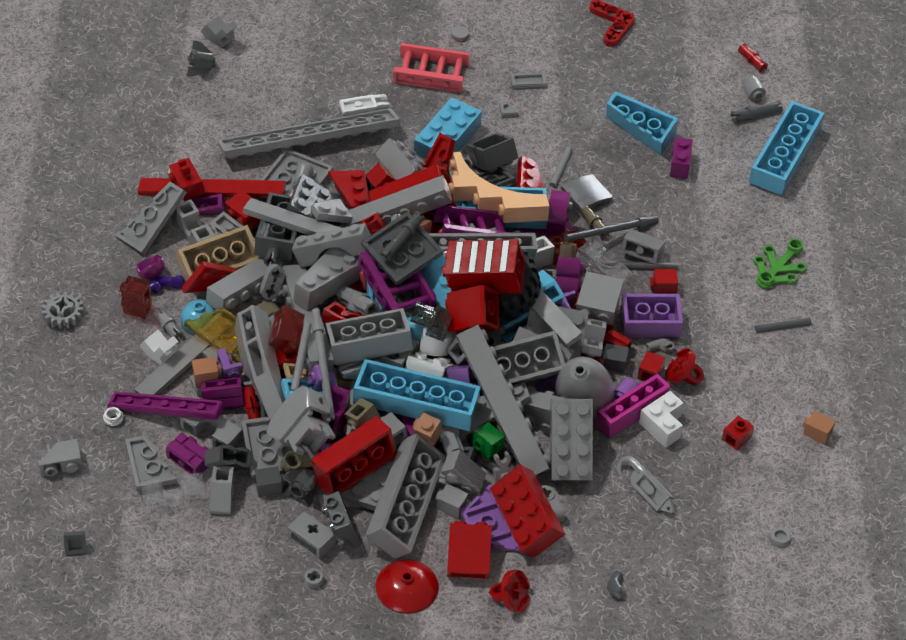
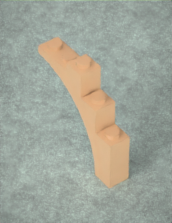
(512, 205)

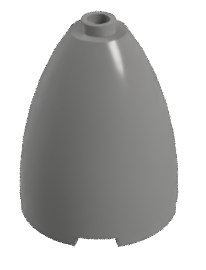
(585, 380)

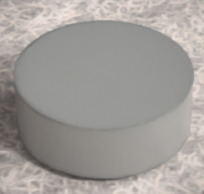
(460, 33)
(780, 537)

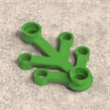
(779, 266)

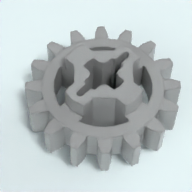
(62, 310)

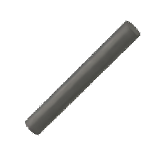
(782, 325)

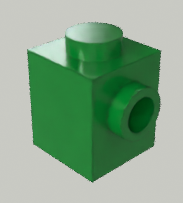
(488, 440)

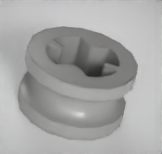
(309, 574)

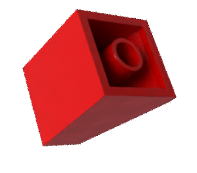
(473, 307)

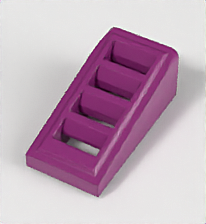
(210, 200)

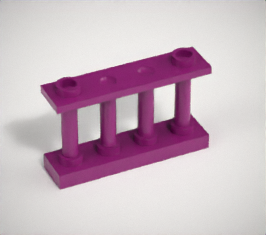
(464, 216)
(385, 294)

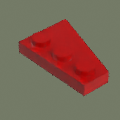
(440, 152)

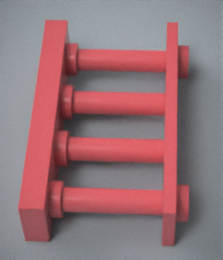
(428, 79)

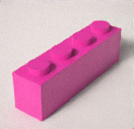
(628, 407)

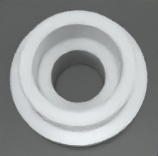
(110, 412)

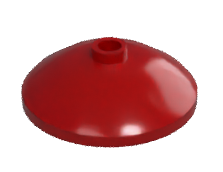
(403, 594)

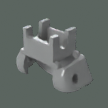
(295, 425)

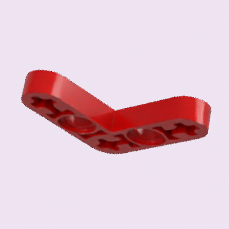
(618, 21)

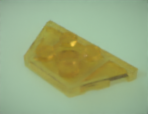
(217, 330)

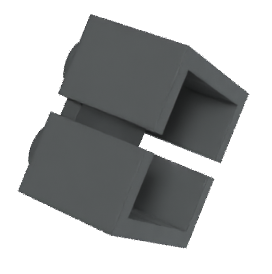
(492, 151)

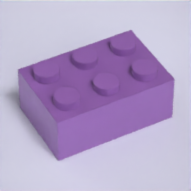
(651, 315)

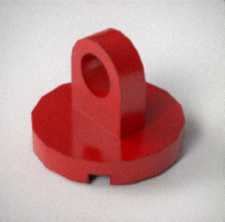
(682, 368)
(512, 591)

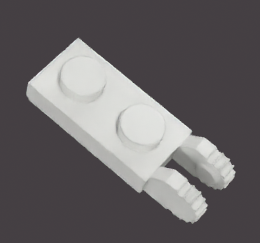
(363, 104)

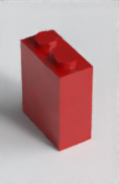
(469, 550)

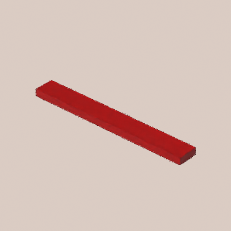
(226, 187)

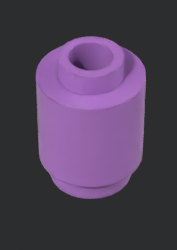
(624, 387)

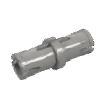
(168, 323)

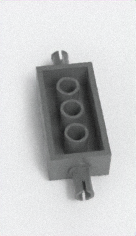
(274, 240)

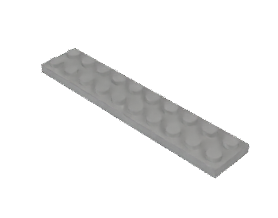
(309, 132)

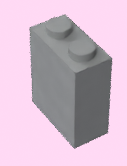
(600, 296)

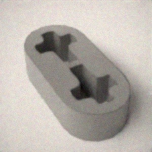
(273, 282)

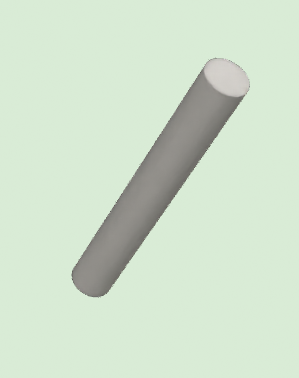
(559, 170)

